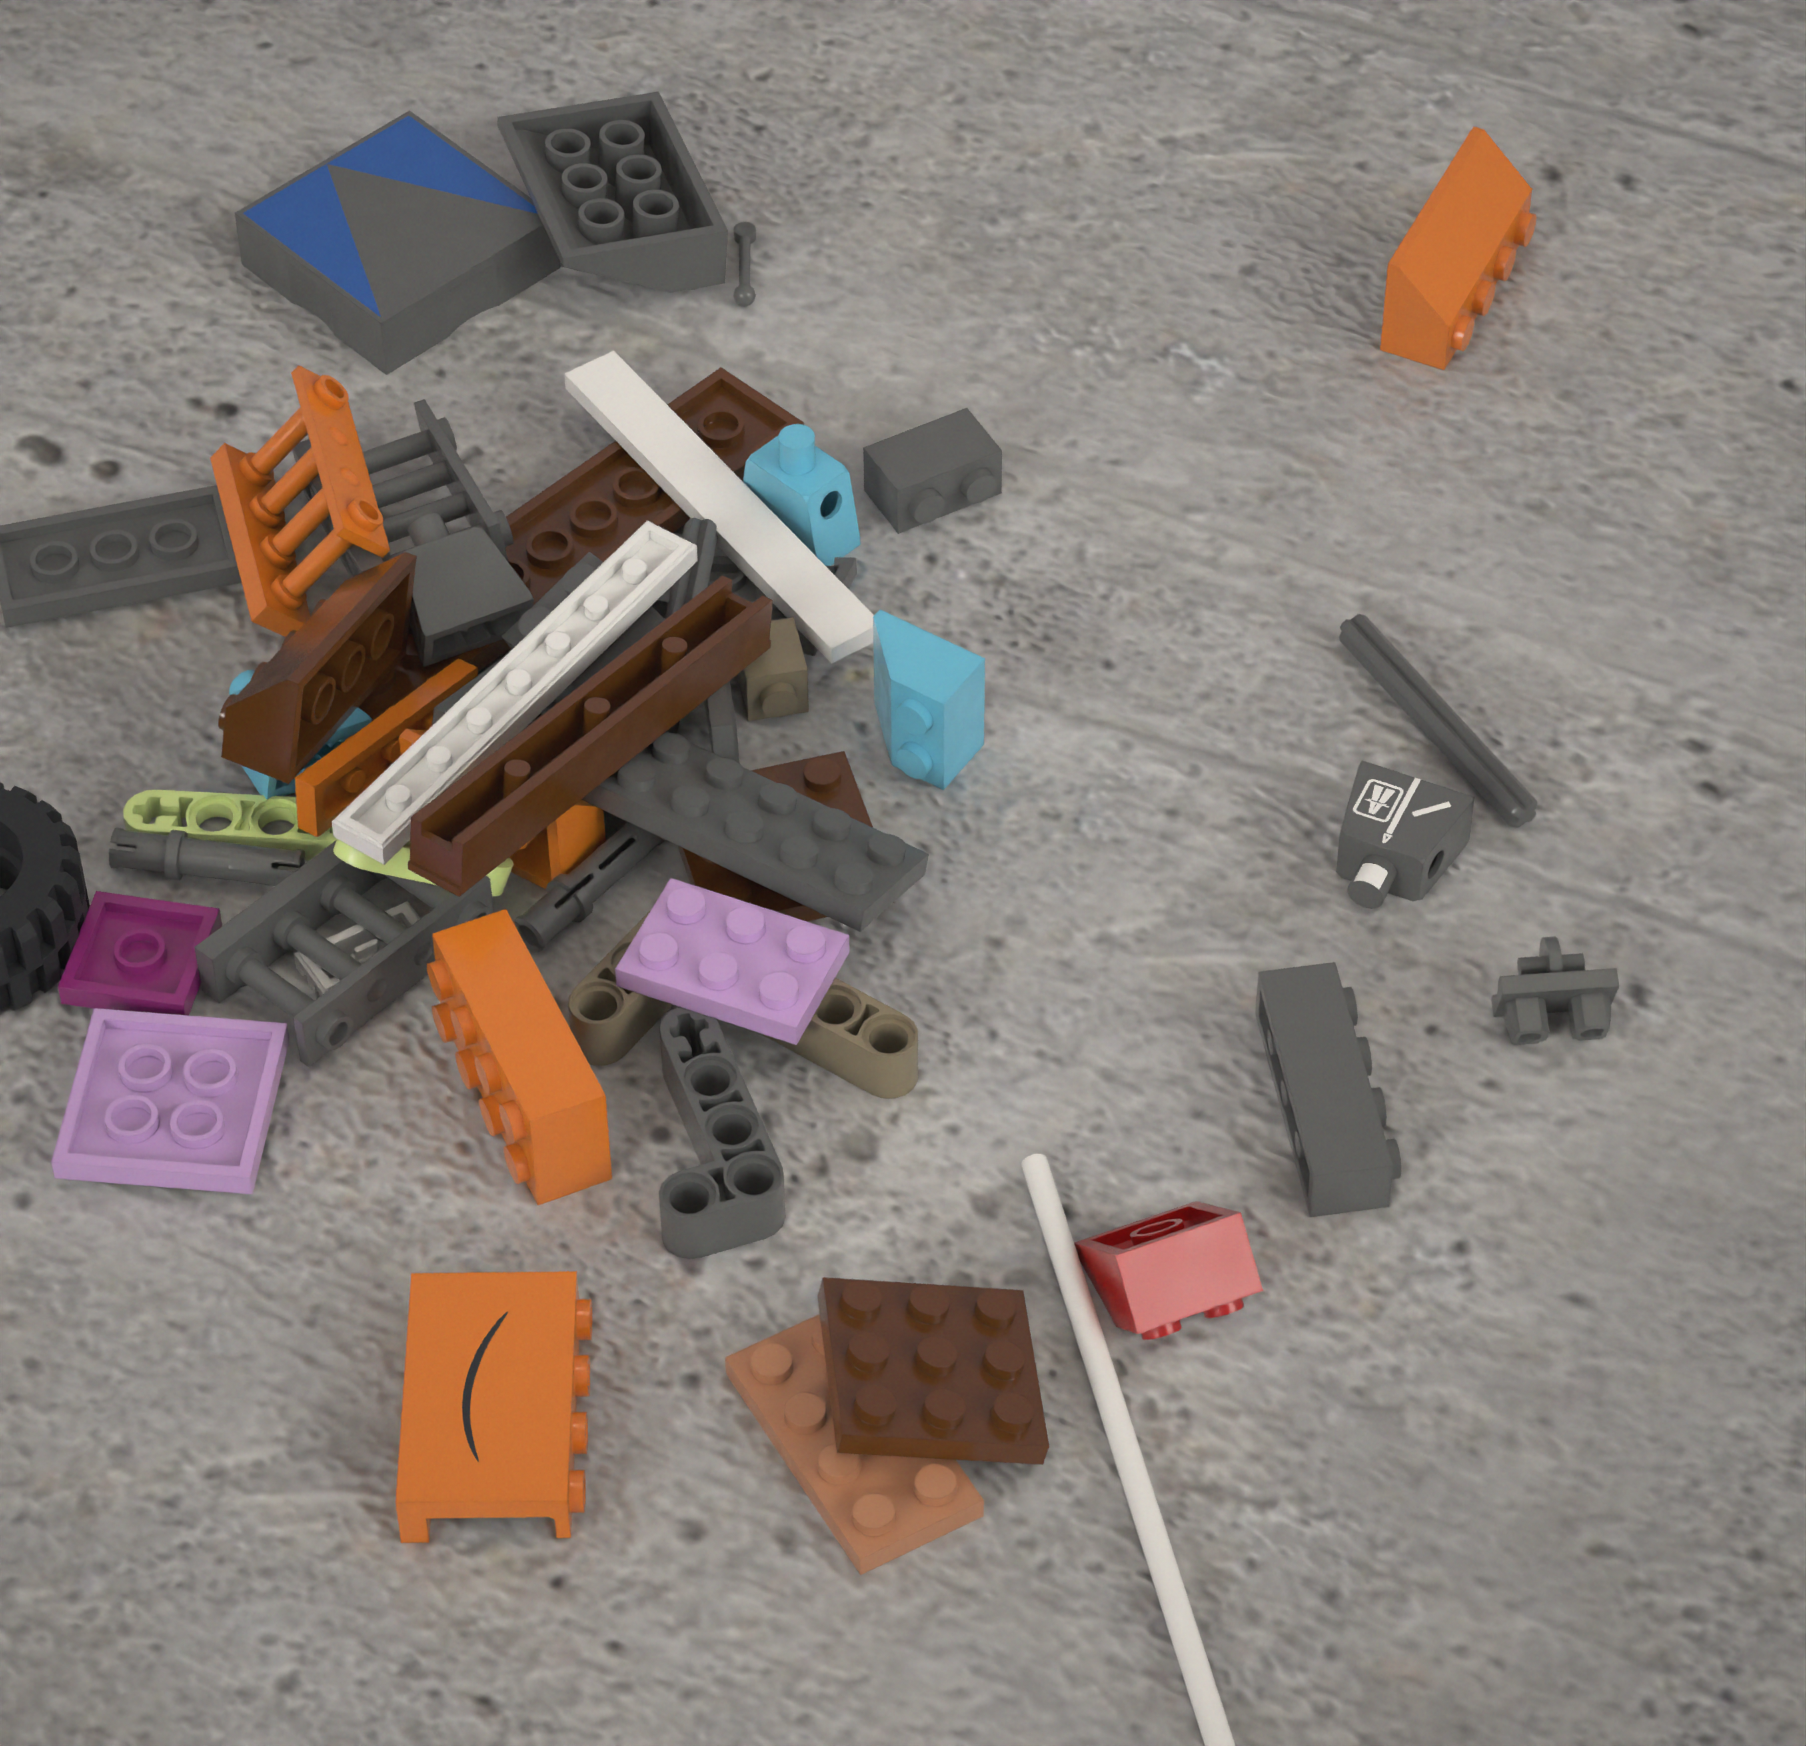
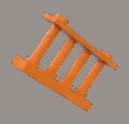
(256, 504)

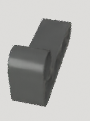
(740, 1181)

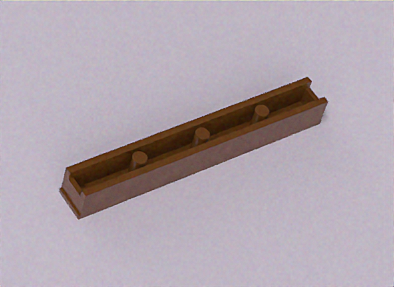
(587, 737)

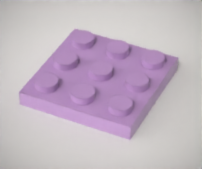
(171, 1101)

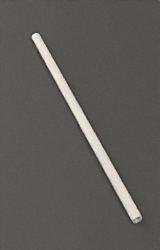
(1127, 1455)

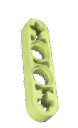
(246, 811)

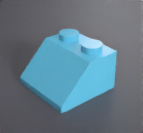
(927, 700)

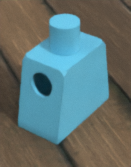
(806, 492)

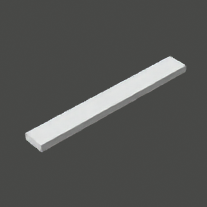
(710, 490)
(516, 688)

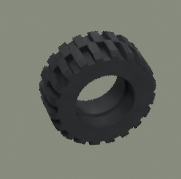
(43, 896)

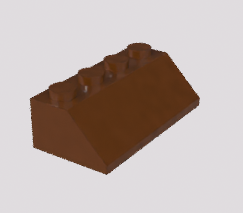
(321, 672)

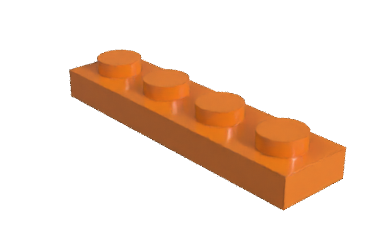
(355, 764)

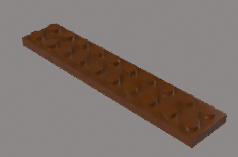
(602, 507)

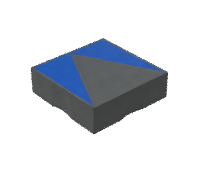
(396, 241)

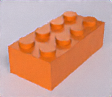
(520, 1058)

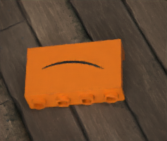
(493, 1399)

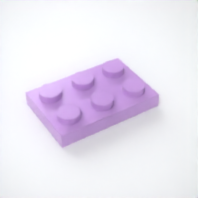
(732, 961)

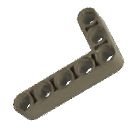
(846, 1035)

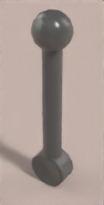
(744, 235)

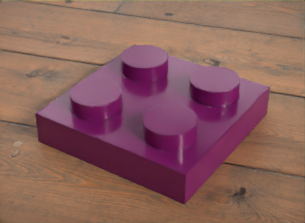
(137, 955)

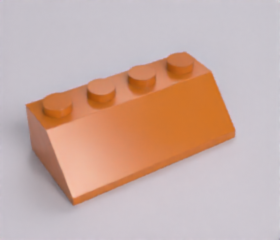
(1456, 254)

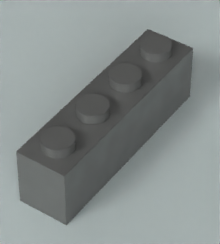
(1326, 1090)

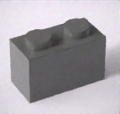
(932, 470)

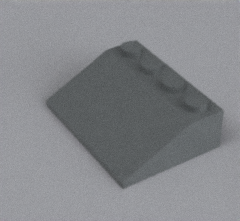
(620, 192)

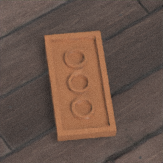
(869, 1502)

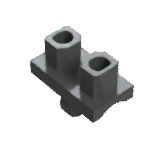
(1552, 986)

